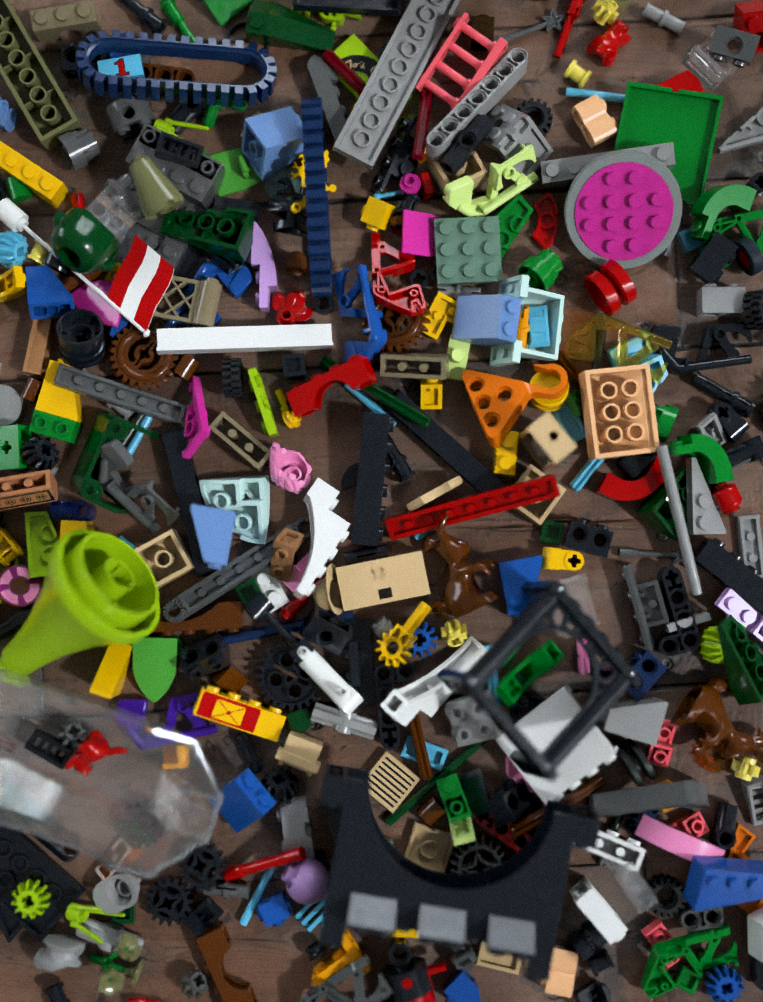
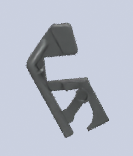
(116, 457)
(357, 973)

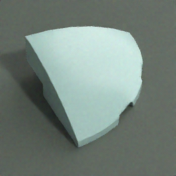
(247, 497)

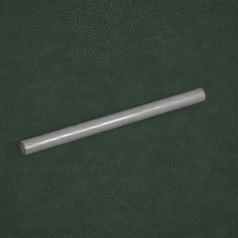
(679, 520)

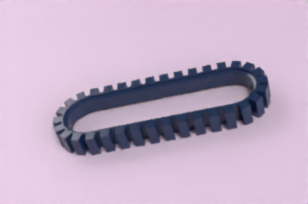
(212, 51)
(316, 197)

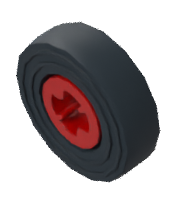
(749, 256)

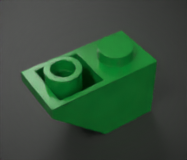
(453, 798)

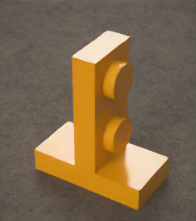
(339, 960)

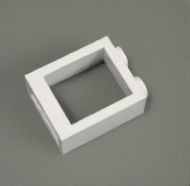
(598, 910)

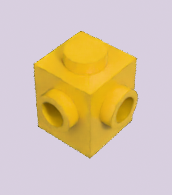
(376, 214)

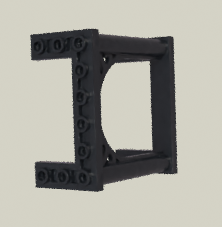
(613, 671)

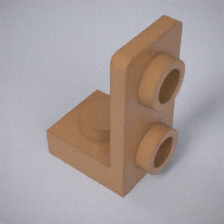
(283, 553)

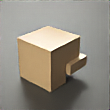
(301, 752)

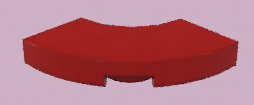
(547, 221)

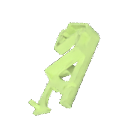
(459, 192)

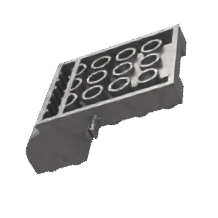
(196, 185)

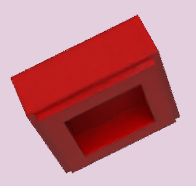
(426, 189)

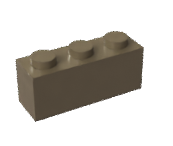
(414, 365)
(240, 441)

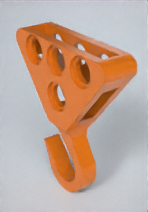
(505, 413)

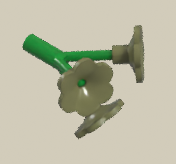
(112, 979)

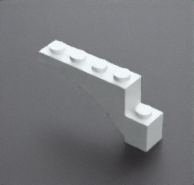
(325, 533)
(429, 691)

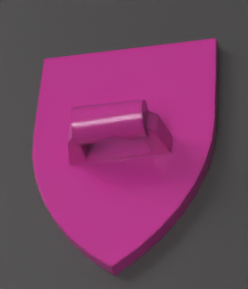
(418, 233)
(89, 300)

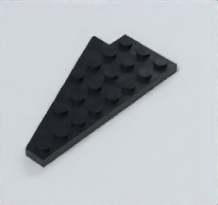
(25, 860)

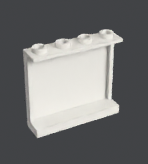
(542, 727)

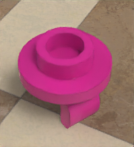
(410, 183)

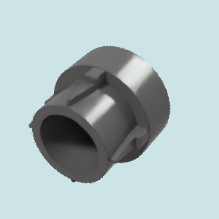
(78, 148)

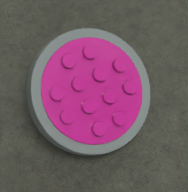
(623, 208)

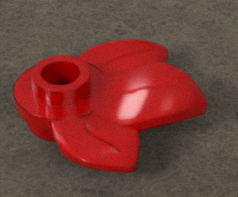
(291, 305)

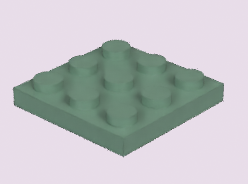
(467, 250)

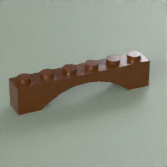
(224, 615)

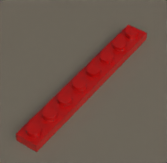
(473, 506)

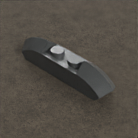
(323, 79)

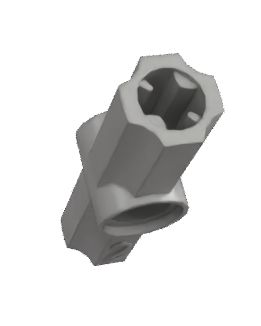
(342, 723)
(108, 932)

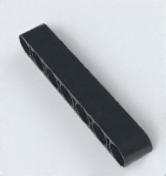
(449, 450)
(187, 490)

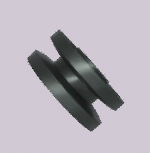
(635, 762)

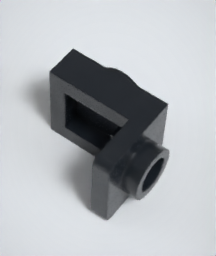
(203, 916)
(593, 992)

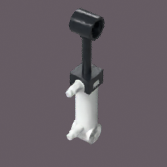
(307, 658)

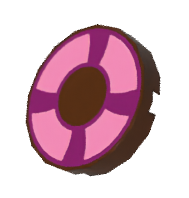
(17, 588)

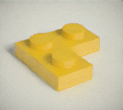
(442, 311)

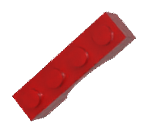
(308, 397)

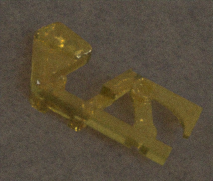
(583, 343)

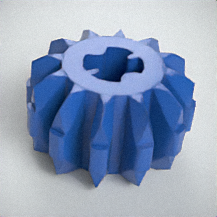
(426, 643)
(729, 978)

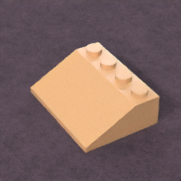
(618, 411)

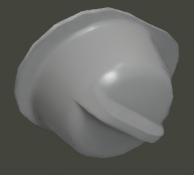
(117, 893)

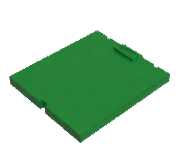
(684, 117)

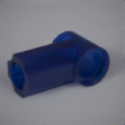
(71, 511)

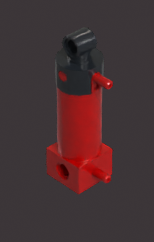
(410, 975)

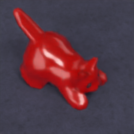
(609, 42)
(91, 750)

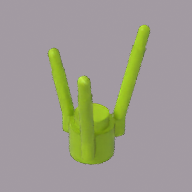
(166, 125)
(79, 913)

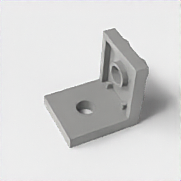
(510, 131)

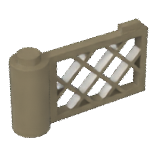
(203, 304)

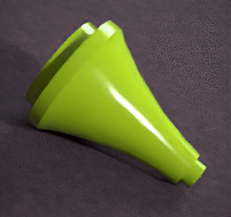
(91, 598)

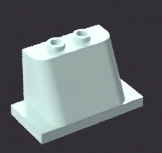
(511, 353)

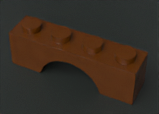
(213, 946)

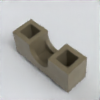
(51, 21)

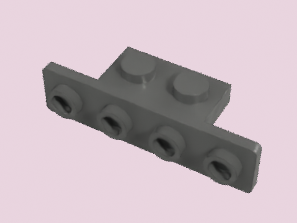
(648, 605)

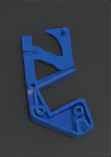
(236, 283)
(377, 335)

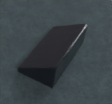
(476, 793)

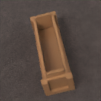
(39, 347)

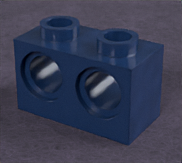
(648, 677)

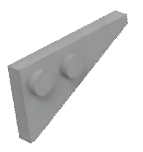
(701, 510)

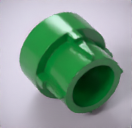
(542, 269)
(665, 418)

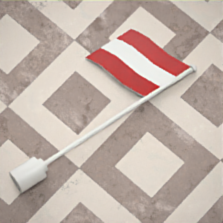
(137, 284)

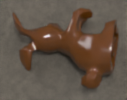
(461, 590)
(706, 709)

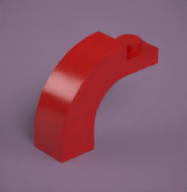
(620, 490)

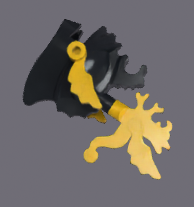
(292, 205)

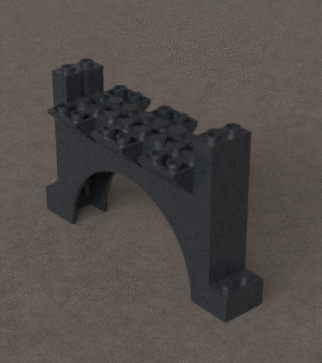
(506, 906)

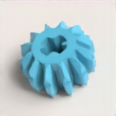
(12, 249)

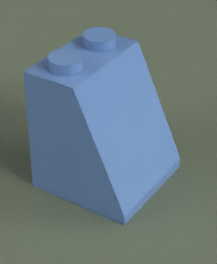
(272, 140)
(486, 319)
(213, 533)

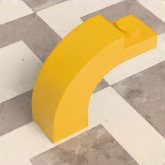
(12, 284)

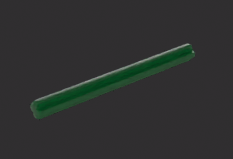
(387, 399)

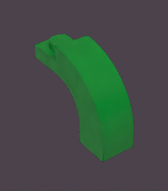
(711, 202)
(709, 454)
(527, 671)

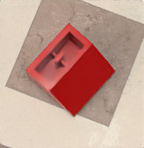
(749, 18)

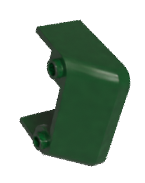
(83, 479)

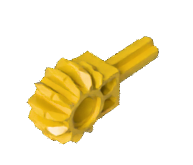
(403, 636)

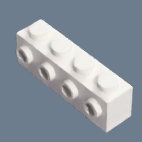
(617, 849)

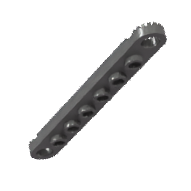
(228, 577)

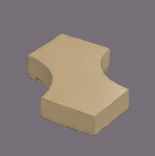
(435, 493)

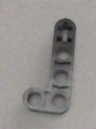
(699, 918)

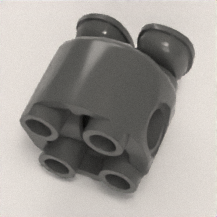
(129, 116)

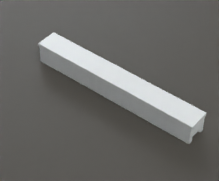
(244, 339)

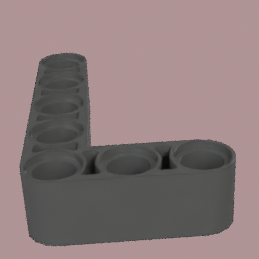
(684, 794)

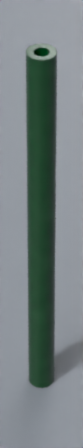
(431, 784)

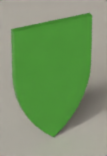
(238, 172)
(155, 665)

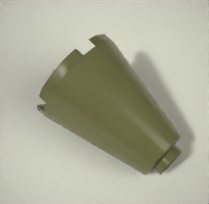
(154, 188)

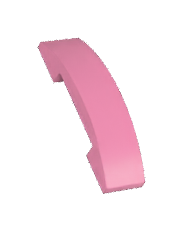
(675, 840)

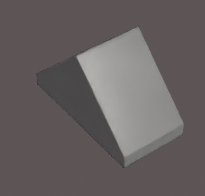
(711, 427)

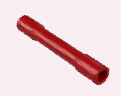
(287, 857)

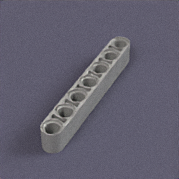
(477, 101)

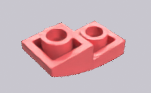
(661, 753)
(691, 824)
(657, 932)

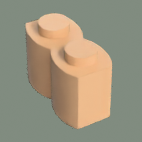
(594, 120)
(562, 972)

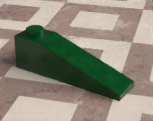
(281, 27)
(219, 232)
(656, 508)
(741, 661)

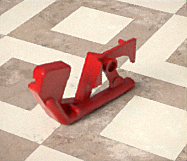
(405, 300)

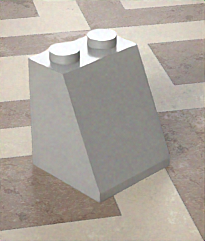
(636, 719)

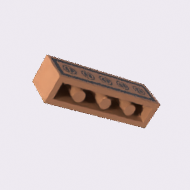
(27, 489)

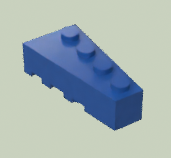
(723, 882)

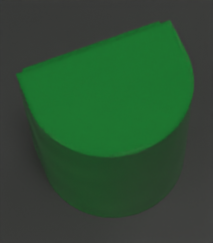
(18, 191)

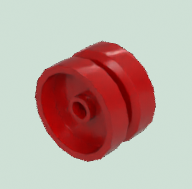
(610, 287)

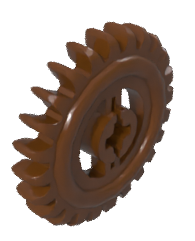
(402, 331)
(131, 371)

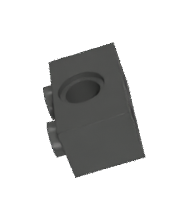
(746, 41)

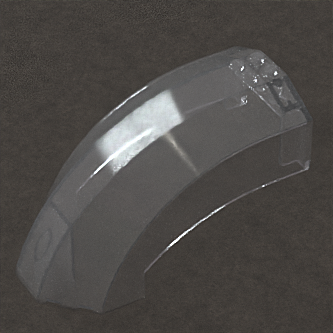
(131, 808)

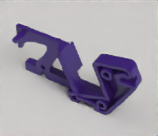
(179, 703)

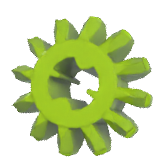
(711, 646)
(23, 899)

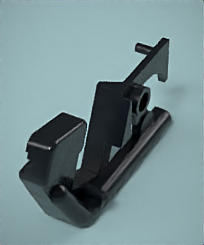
(716, 332)

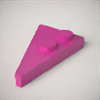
(196, 419)

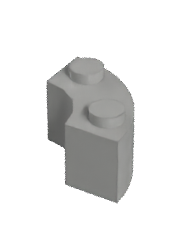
(296, 825)

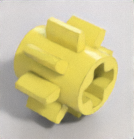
(605, 11)
(454, 633)
(745, 768)

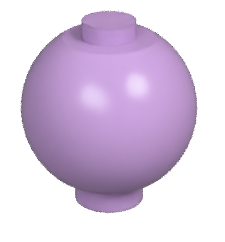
(306, 881)

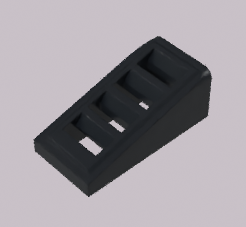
(174, 140)
(52, 758)

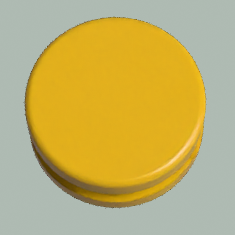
(548, 381)

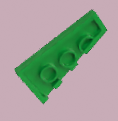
(512, 220)

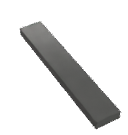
(120, 395)

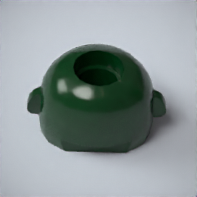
(83, 242)

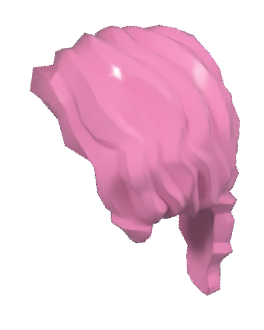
(289, 469)

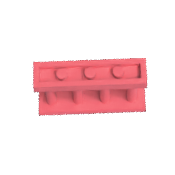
(482, 67)

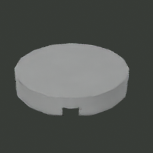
(10, 405)

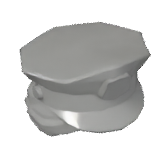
(60, 952)

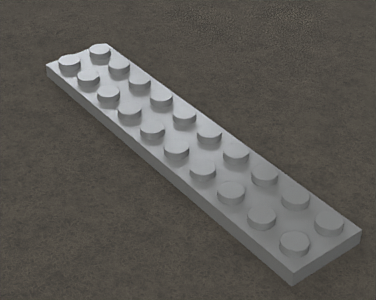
(393, 80)

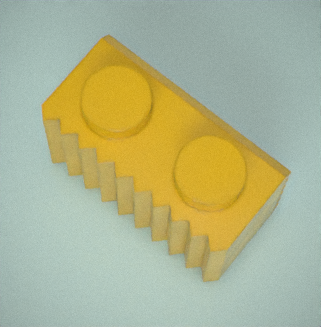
(506, 456)

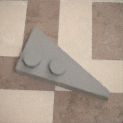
(747, 135)

